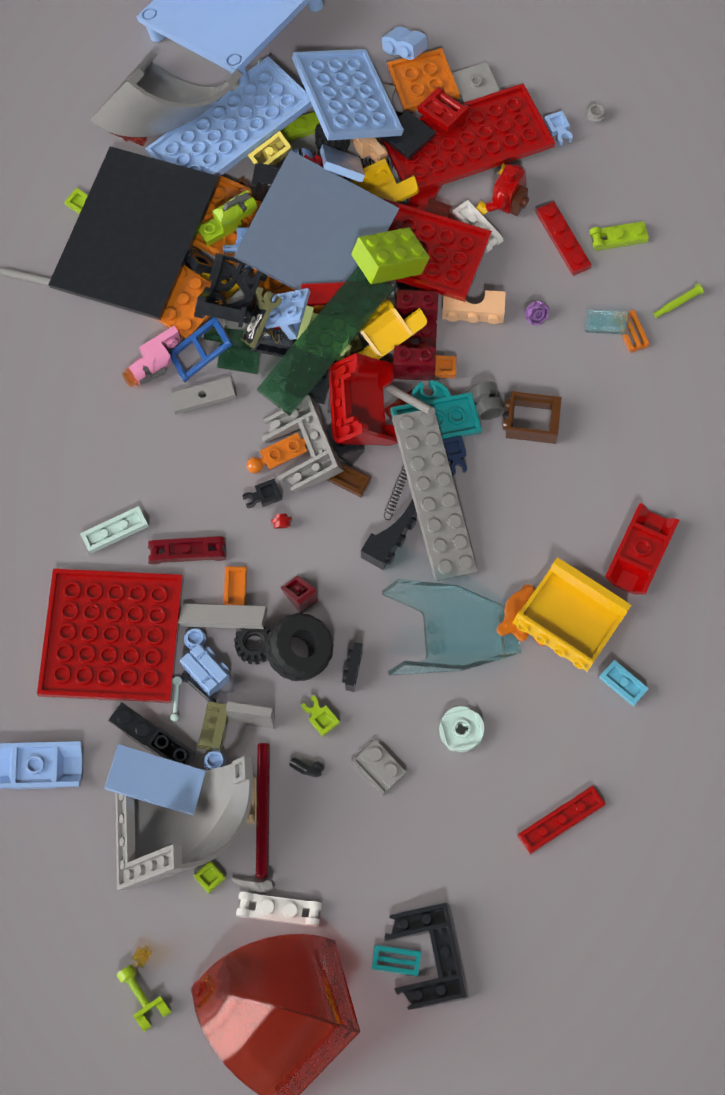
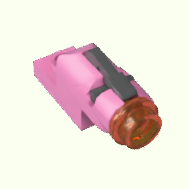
(154, 359)

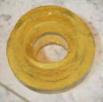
(141, 956)

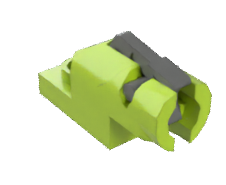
(227, 218)

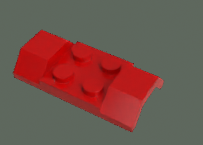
(641, 551)

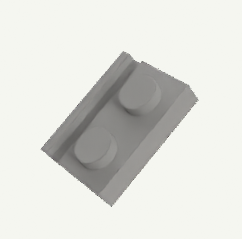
(379, 767)

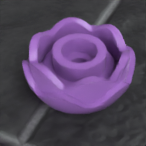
(537, 312)

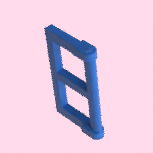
(214, 322)

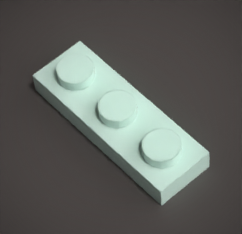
(114, 530)

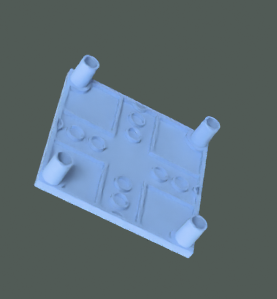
(222, 30)

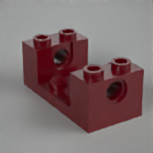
(419, 360)

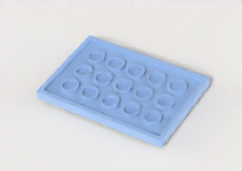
(347, 94)

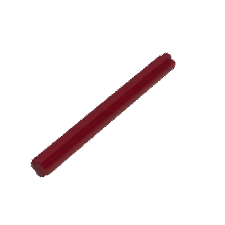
(262, 810)

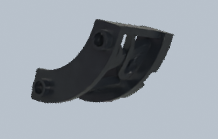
(238, 311)

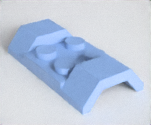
(41, 765)

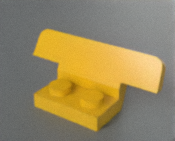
(381, 182)
(389, 329)

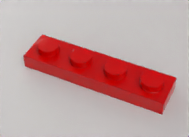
(563, 238)

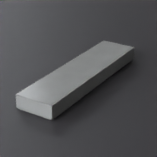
(223, 616)

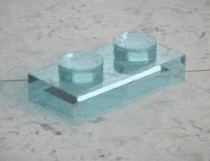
(607, 322)

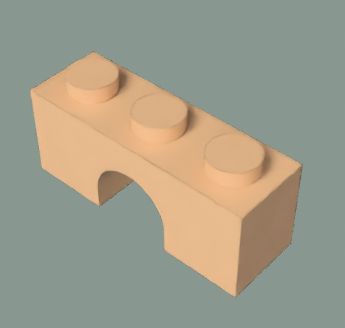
(489, 310)

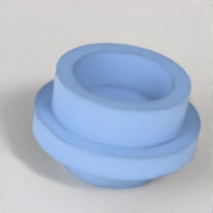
(194, 637)
(214, 760)

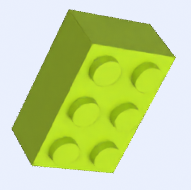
(390, 255)

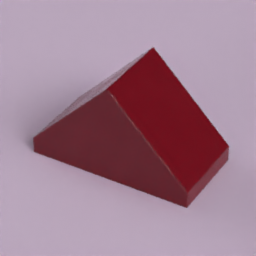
(300, 593)

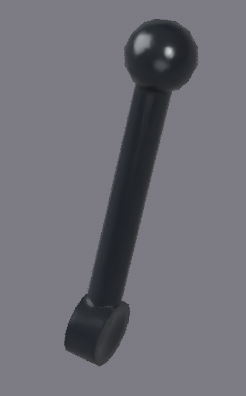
(186, 678)

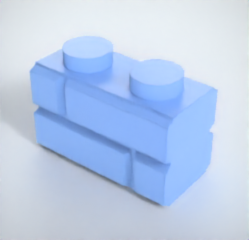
(205, 669)

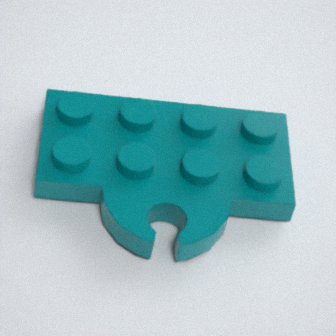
(454, 414)

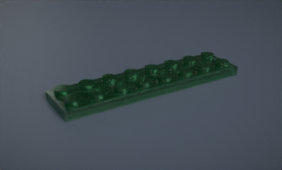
(323, 341)

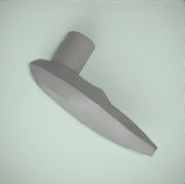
(254, 884)

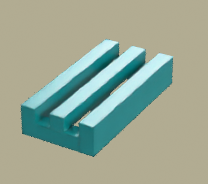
(416, 964)

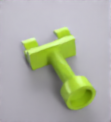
(128, 976)

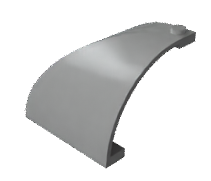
(157, 102)
(165, 842)

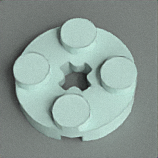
(469, 719)

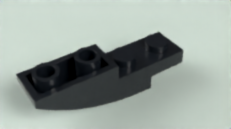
(149, 735)

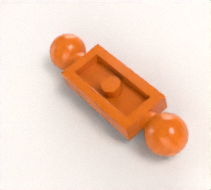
(278, 454)

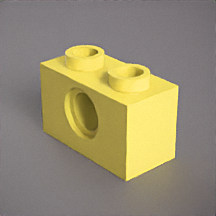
(271, 151)

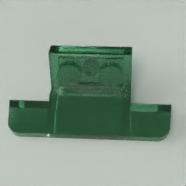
(239, 355)

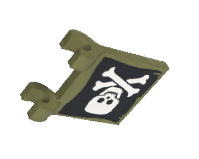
(259, 316)

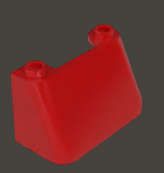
(358, 401)

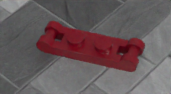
(186, 549)

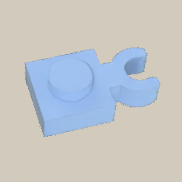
(558, 125)

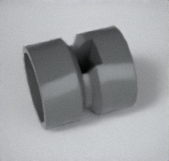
(487, 399)

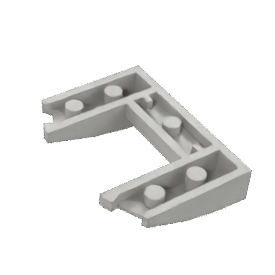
(324, 459)

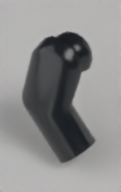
(305, 769)

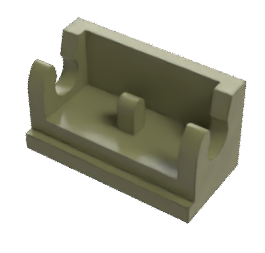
(214, 727)

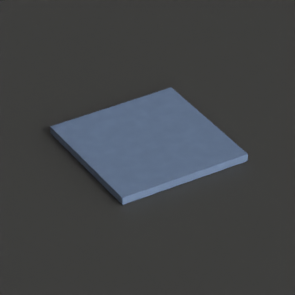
(311, 225)

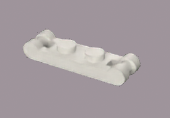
(279, 909)

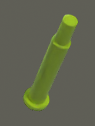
(680, 300)

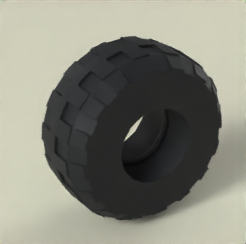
(315, 636)

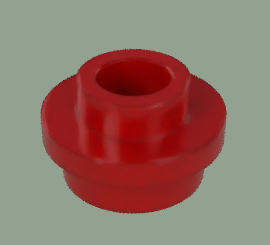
(281, 521)

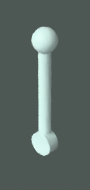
(177, 682)

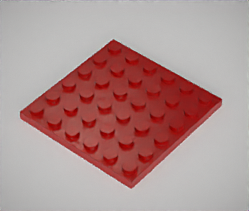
(110, 636)

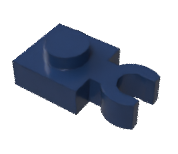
(455, 452)

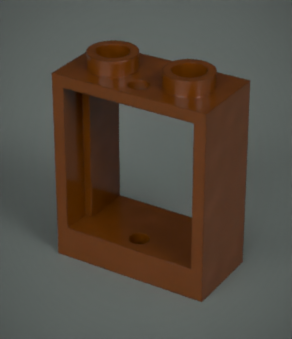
(533, 401)

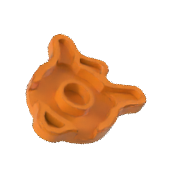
(512, 607)

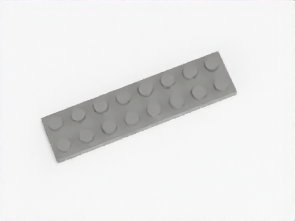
(434, 495)

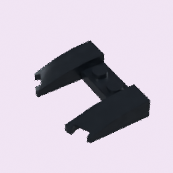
(451, 983)

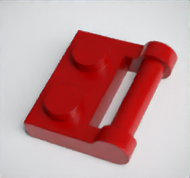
(441, 113)

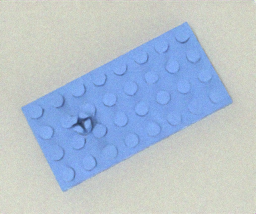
(235, 123)

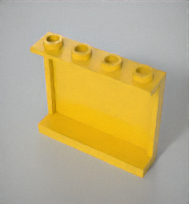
(572, 614)

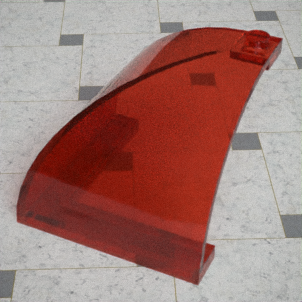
(277, 1011)

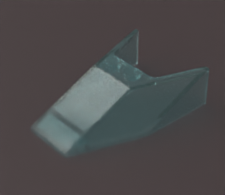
(456, 627)

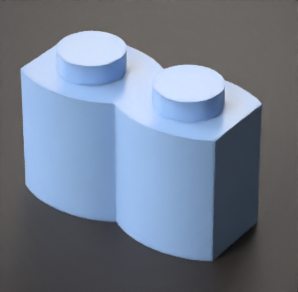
(404, 43)

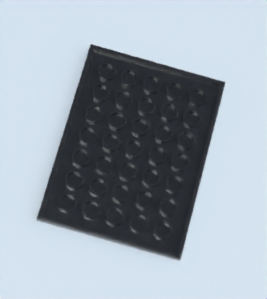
(134, 232)

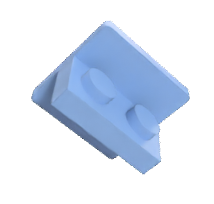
(289, 312)

